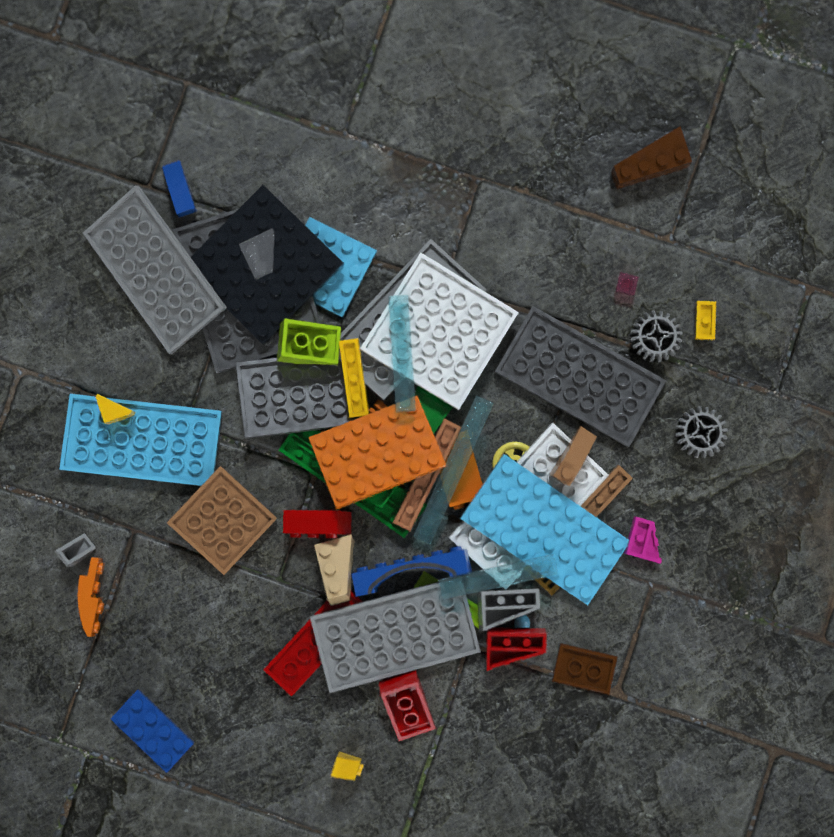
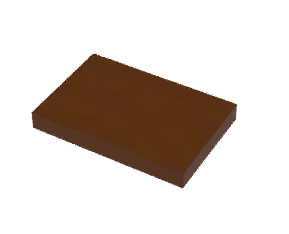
(584, 668)

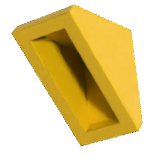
(112, 411)

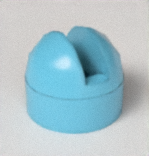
(522, 622)

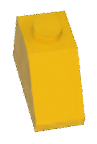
(347, 766)

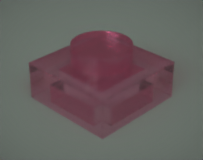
(626, 284)

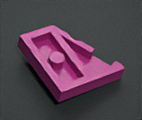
(643, 541)

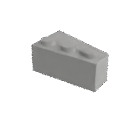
(505, 605)

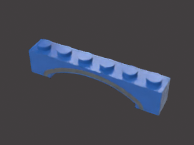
(454, 562)

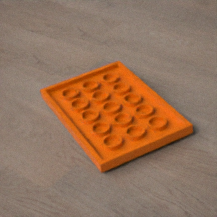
(376, 453)

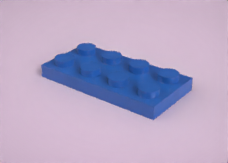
(152, 730)

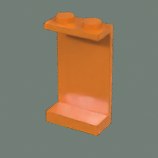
(468, 484)

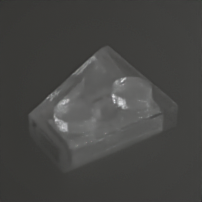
(260, 253)

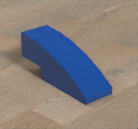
(179, 189)

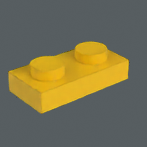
(705, 320)

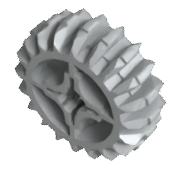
(672, 333)
(698, 424)

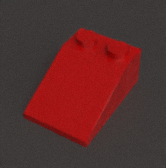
(406, 705)

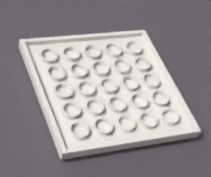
(450, 328)

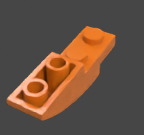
(89, 605)

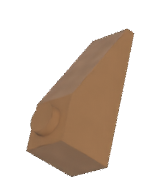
(573, 457)

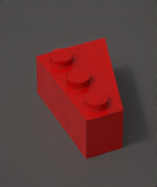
(316, 522)
(513, 644)

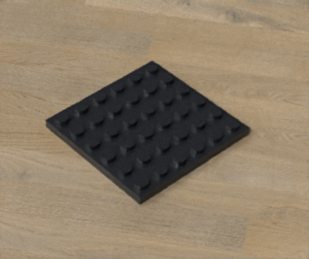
(298, 272)

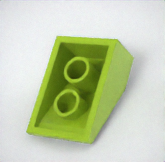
(308, 343)

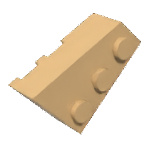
(336, 563)

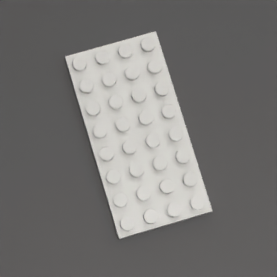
(540, 461)

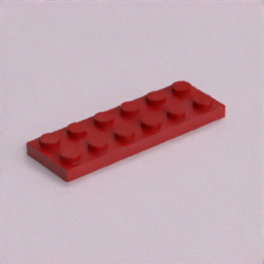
(301, 654)

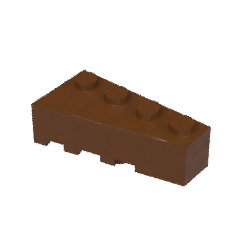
(656, 159)

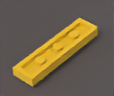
(354, 377)

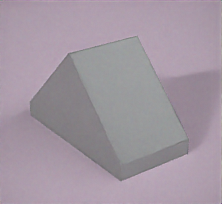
(75, 550)

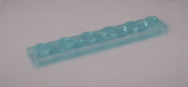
(401, 353)
(498, 576)

